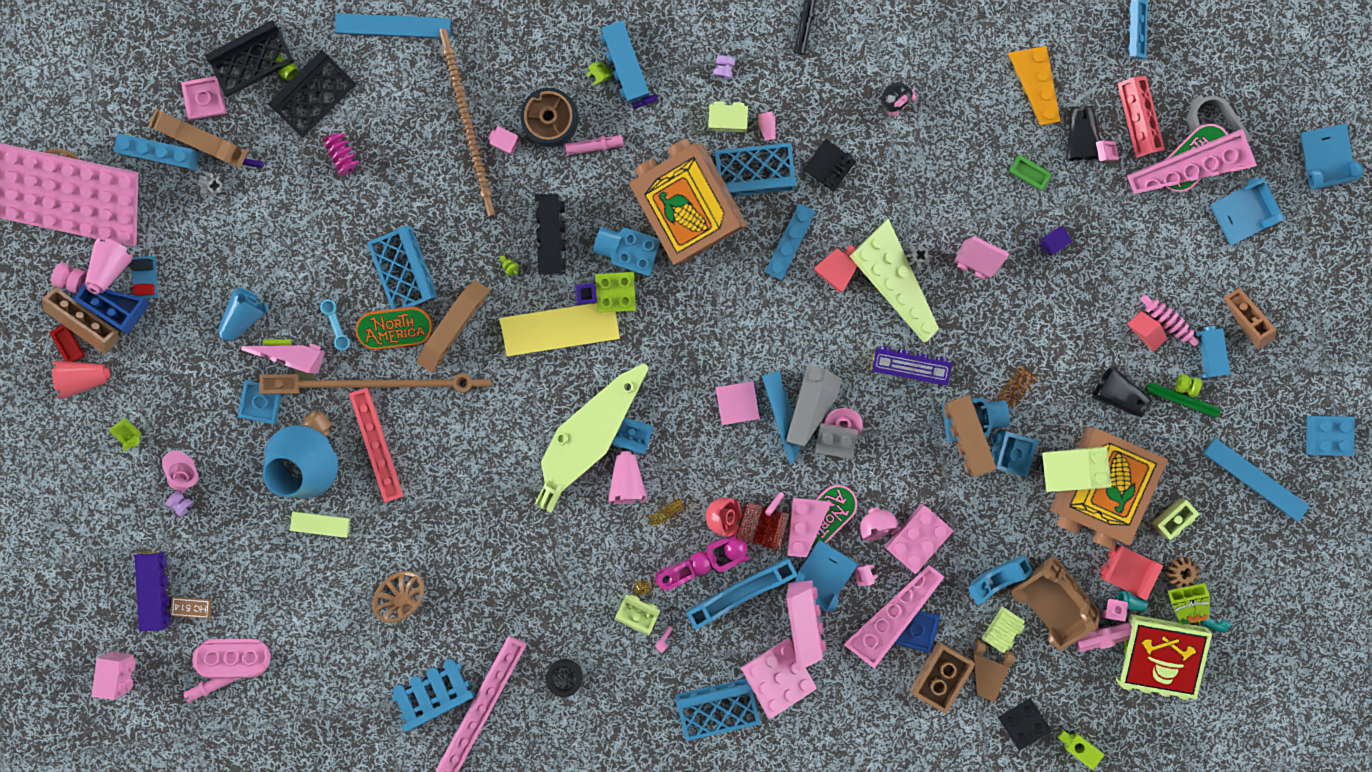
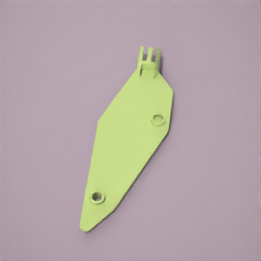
(587, 436)

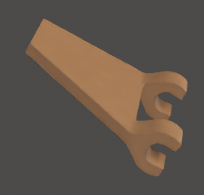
(989, 673)

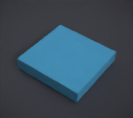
(258, 406)

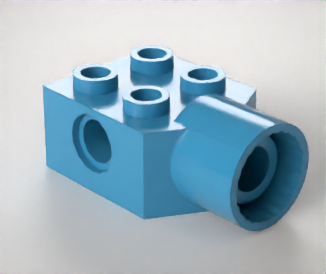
(628, 249)
(990, 415)

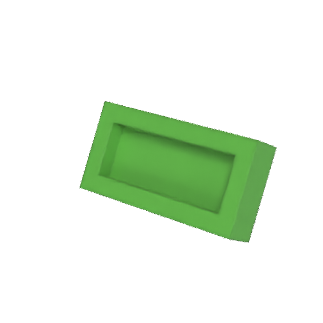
(1030, 172)

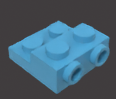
(1013, 452)

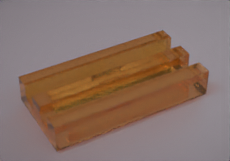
(1011, 381)

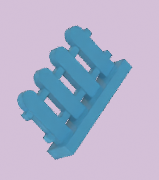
(409, 713)

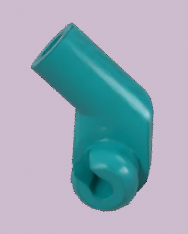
(1222, 627)

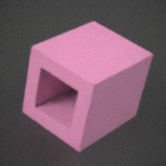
(504, 140)

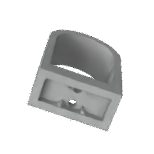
(1225, 109)

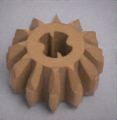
(1185, 565)

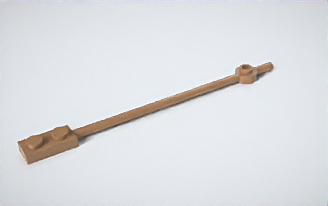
(291, 383)

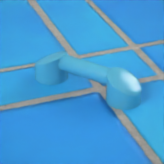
(329, 308)

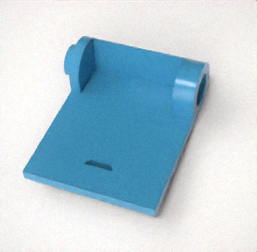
(1329, 160)
(1247, 211)
(826, 574)

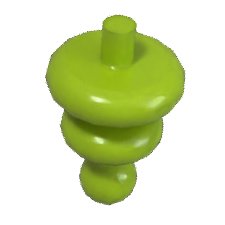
(510, 267)

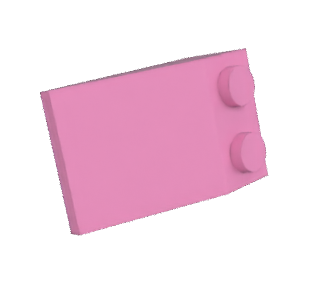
(980, 257)

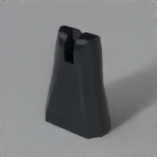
(1082, 135)
(1120, 393)

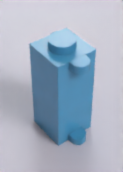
(1213, 352)

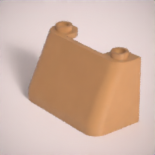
(1058, 603)

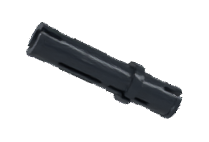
(801, 44)

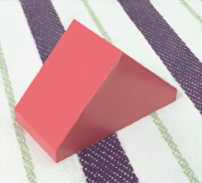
(1148, 330)

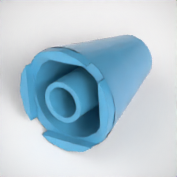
(240, 314)

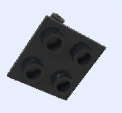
(829, 165)
(1024, 724)

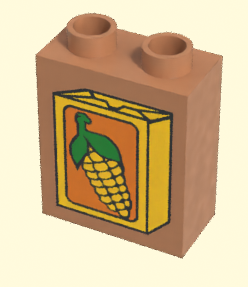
(686, 201)
(1116, 509)

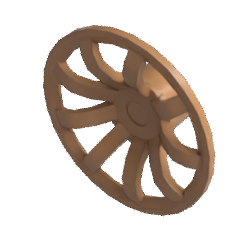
(401, 600)

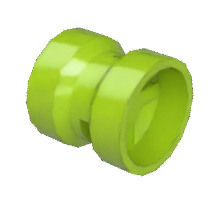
(1189, 385)

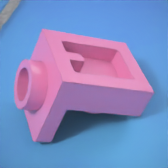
(1115, 610)

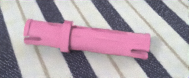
(594, 145)
(205, 688)

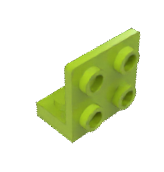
(615, 292)

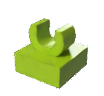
(600, 72)

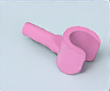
(660, 645)

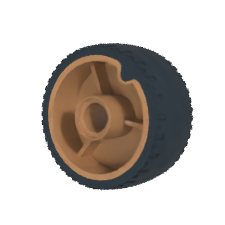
(553, 132)

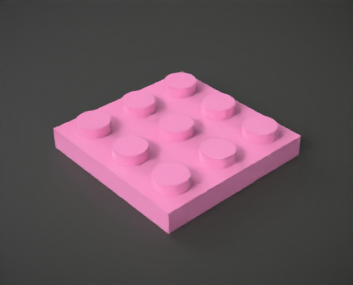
(777, 678)

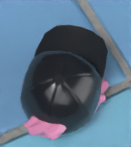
(897, 97)

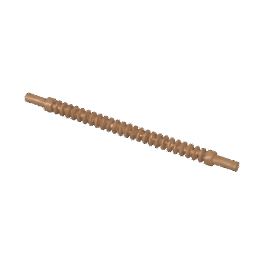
(449, 52)

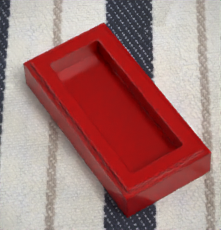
(67, 344)

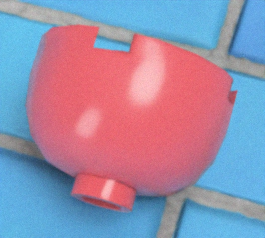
(723, 516)

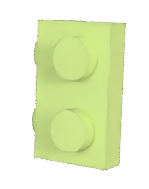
(637, 614)

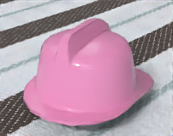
(179, 470)

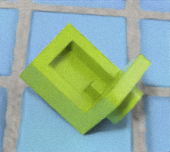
(126, 434)

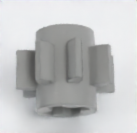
(209, 184)
(914, 253)

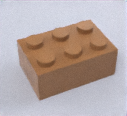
(942, 677)

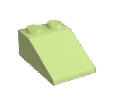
(1076, 469)

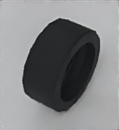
(564, 692)

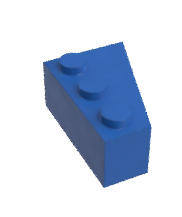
(114, 307)

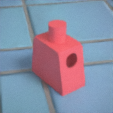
(837, 268)

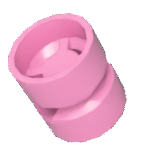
(67, 277)

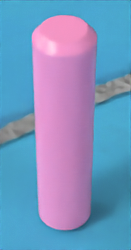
(774, 504)

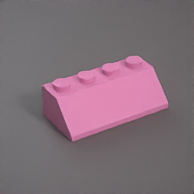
(805, 623)

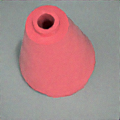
(77, 377)

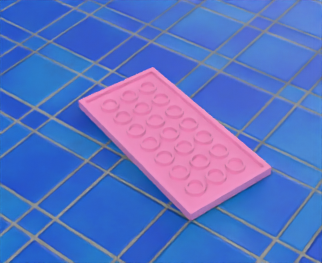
(68, 195)

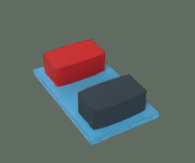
(144, 277)

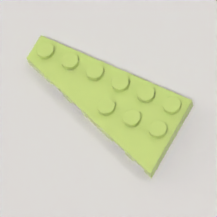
(889, 270)

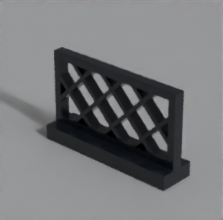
(245, 46)
(300, 81)

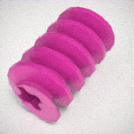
(340, 153)

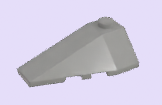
(815, 398)

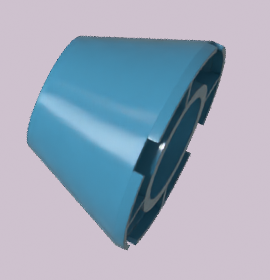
(309, 452)

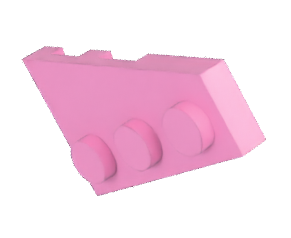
(804, 524)

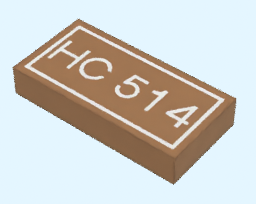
(191, 607)

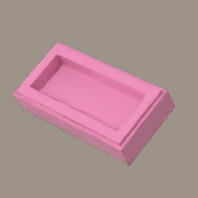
(1107, 151)

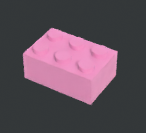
(918, 538)

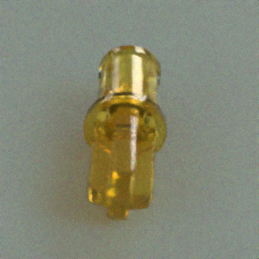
(666, 512)

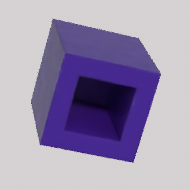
(1055, 241)
(585, 293)

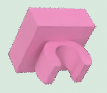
(864, 575)

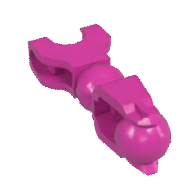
(702, 562)

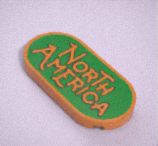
(394, 327)

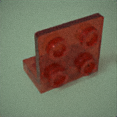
(760, 528)

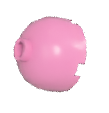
(878, 524)

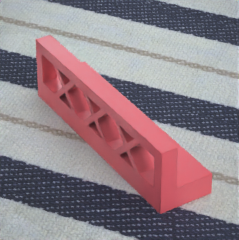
(1139, 116)

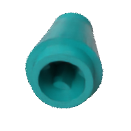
(1134, 602)

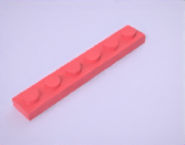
(376, 444)

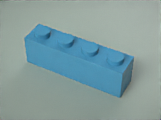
(625, 62)
(156, 152)

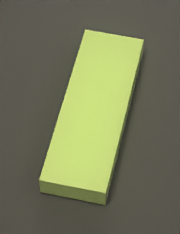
(320, 524)

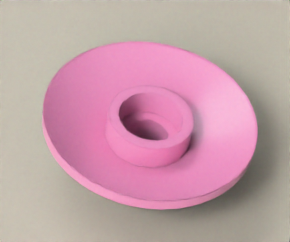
(852, 419)

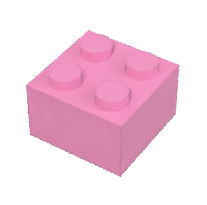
(113, 675)

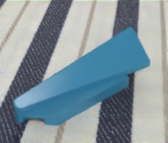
(781, 410)

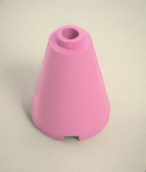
(106, 264)
(626, 480)

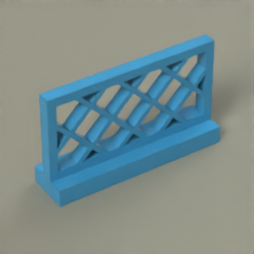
(762, 185)
(415, 260)
(716, 693)

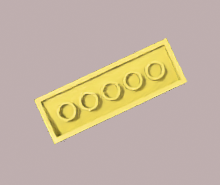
(558, 329)

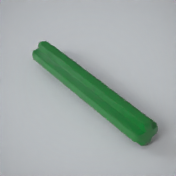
(1183, 400)

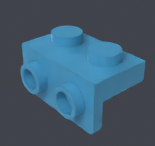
(633, 436)

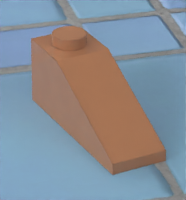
(1250, 318)

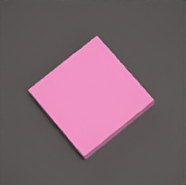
(203, 98)
(737, 403)

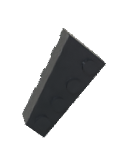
(550, 234)

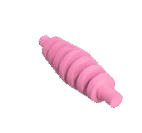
(1170, 319)

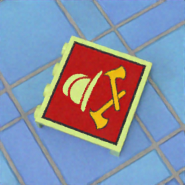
(1165, 657)

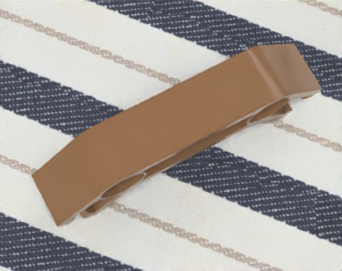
(198, 138)
(452, 324)

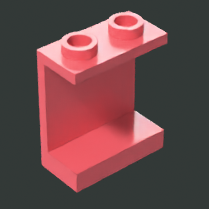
(1130, 571)

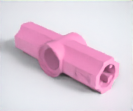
(1105, 637)

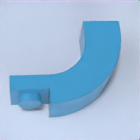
(998, 578)

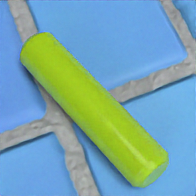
(277, 342)

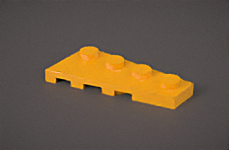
(1036, 78)

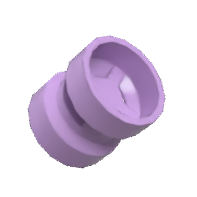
(724, 67)
(178, 503)

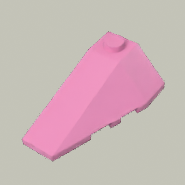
(298, 356)

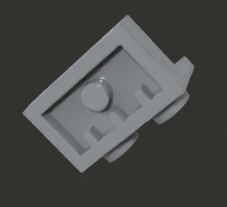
(836, 441)

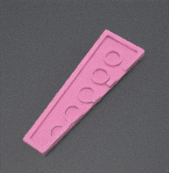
(1209, 159)
(885, 627)

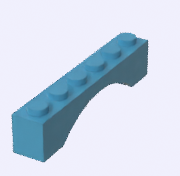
(720, 603)

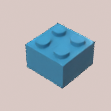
(1330, 435)

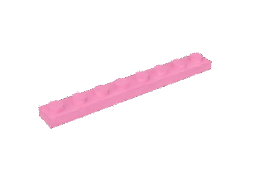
(482, 705)

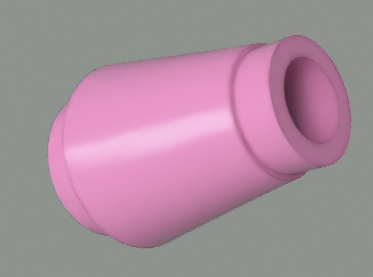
(767, 125)

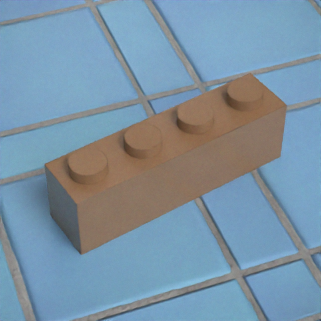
(80, 320)
(969, 435)

